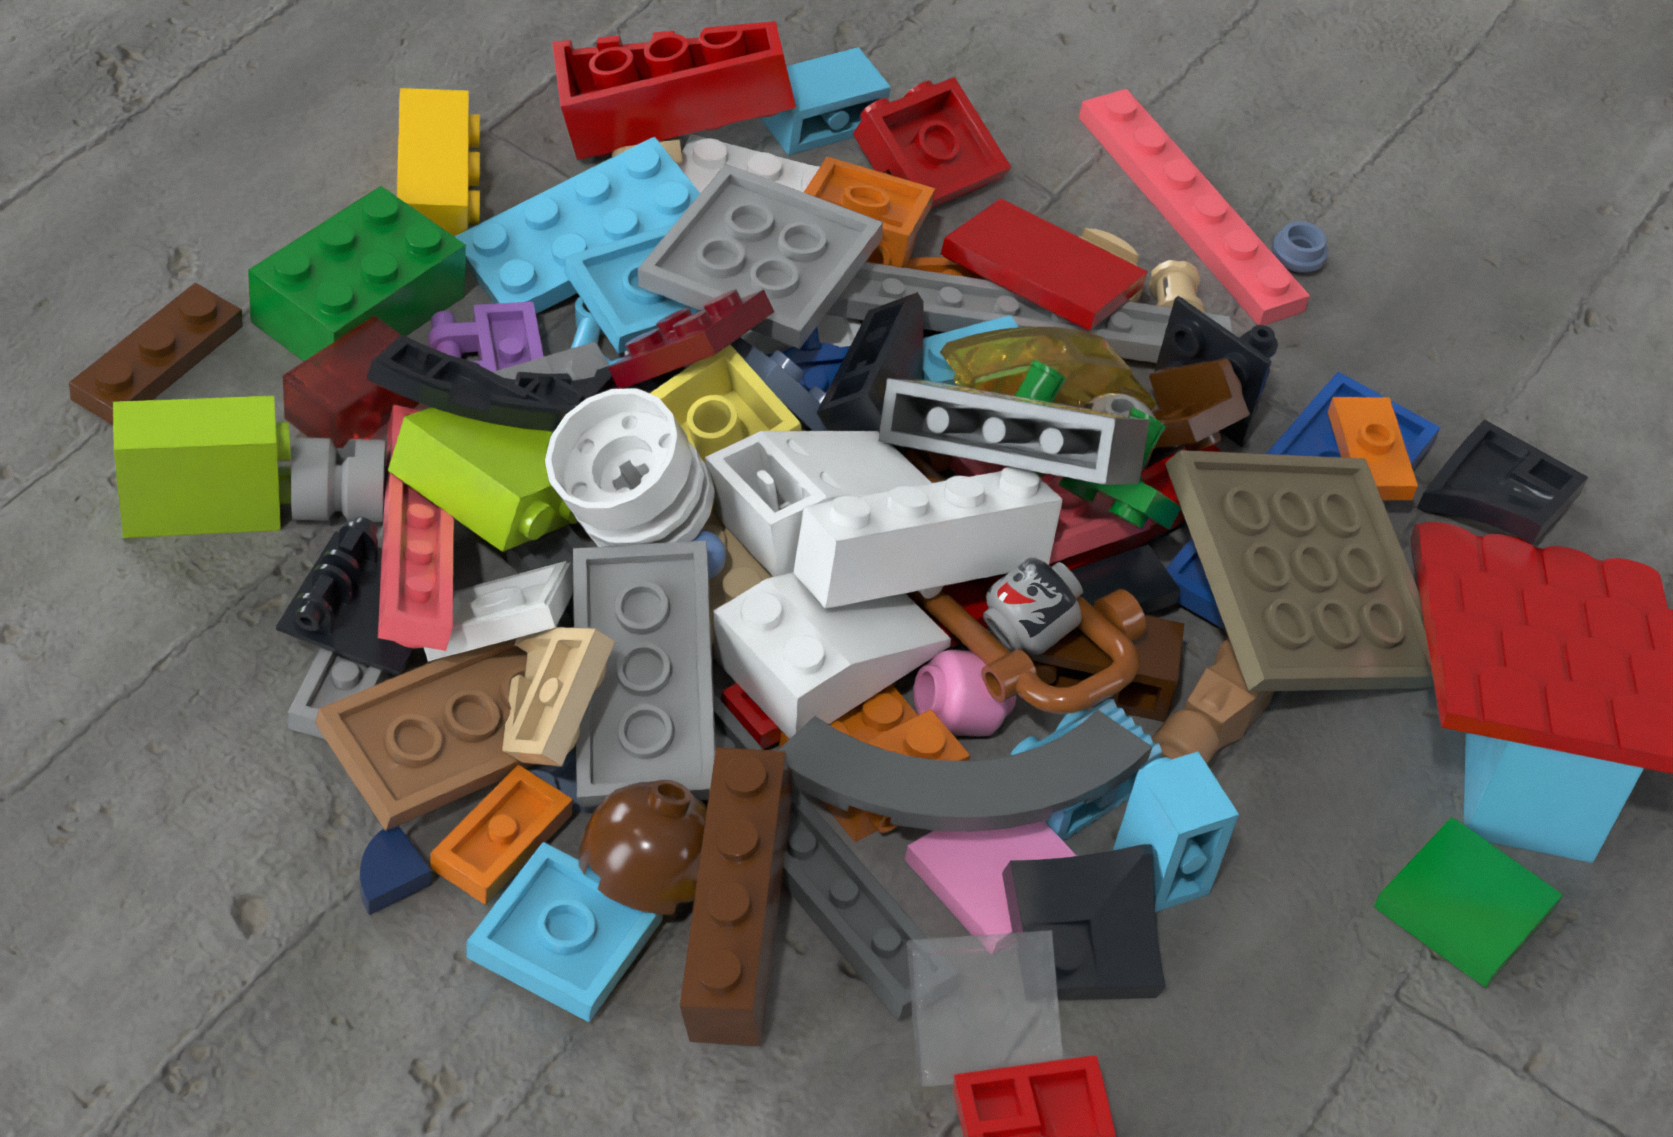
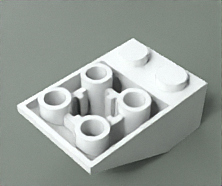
(776, 473)

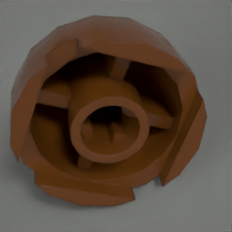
(646, 845)

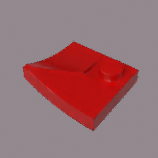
(1035, 1100)

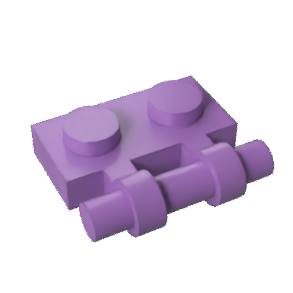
(499, 333)

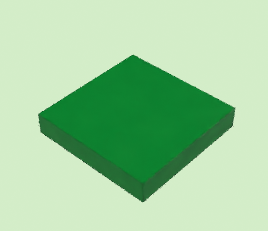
(1468, 901)

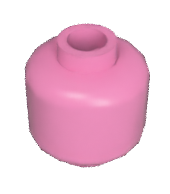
(958, 696)

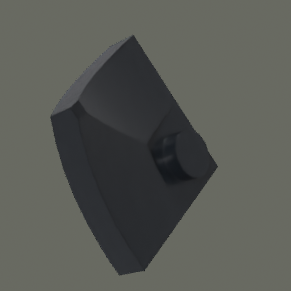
(1503, 484)
(1098, 920)

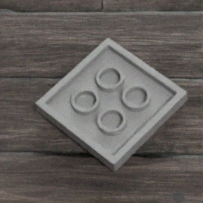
(760, 238)

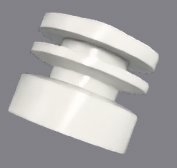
(629, 471)

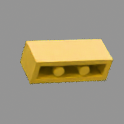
(436, 158)

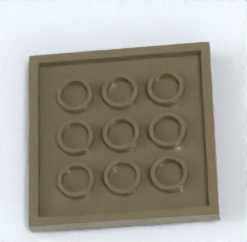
(1304, 570)

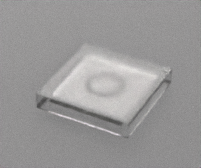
(983, 1003)

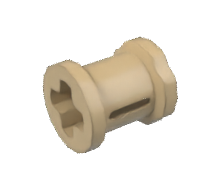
(1182, 281)

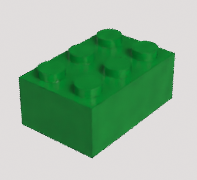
(357, 265)

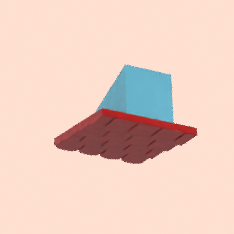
(1552, 677)

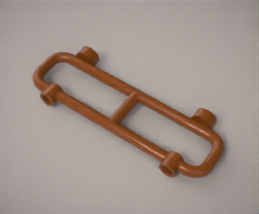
(1109, 623)

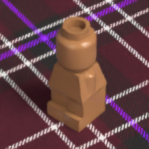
(1215, 712)

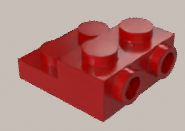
(932, 140)

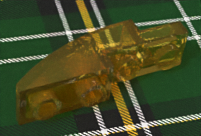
(1002, 358)

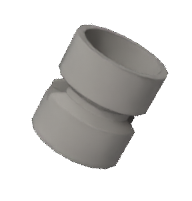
(338, 479)

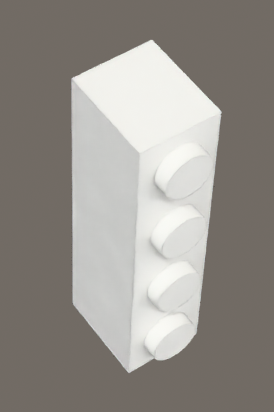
(925, 535)

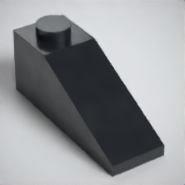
(883, 348)

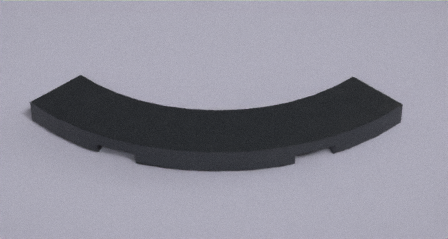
(477, 393)

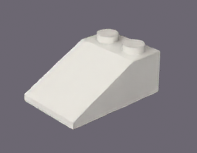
(815, 659)

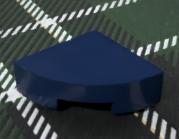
(391, 870)

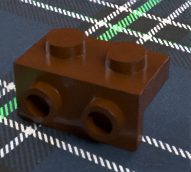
(1196, 404)

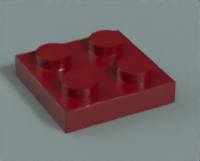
(689, 337)

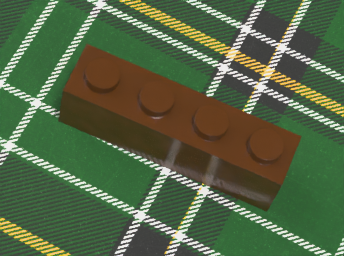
(737, 897)

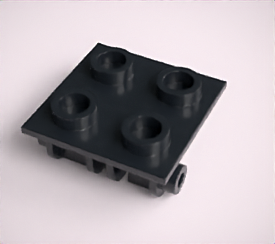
(1197, 338)
(341, 601)

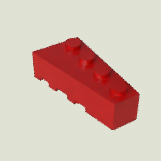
(669, 85)

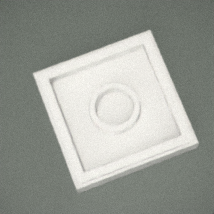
(508, 608)

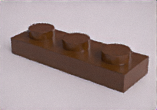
(157, 352)

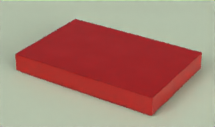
(1044, 263)

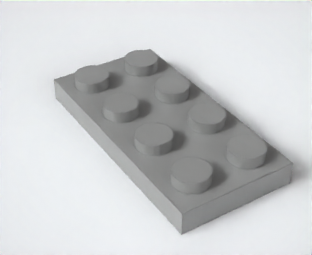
(657, 693)

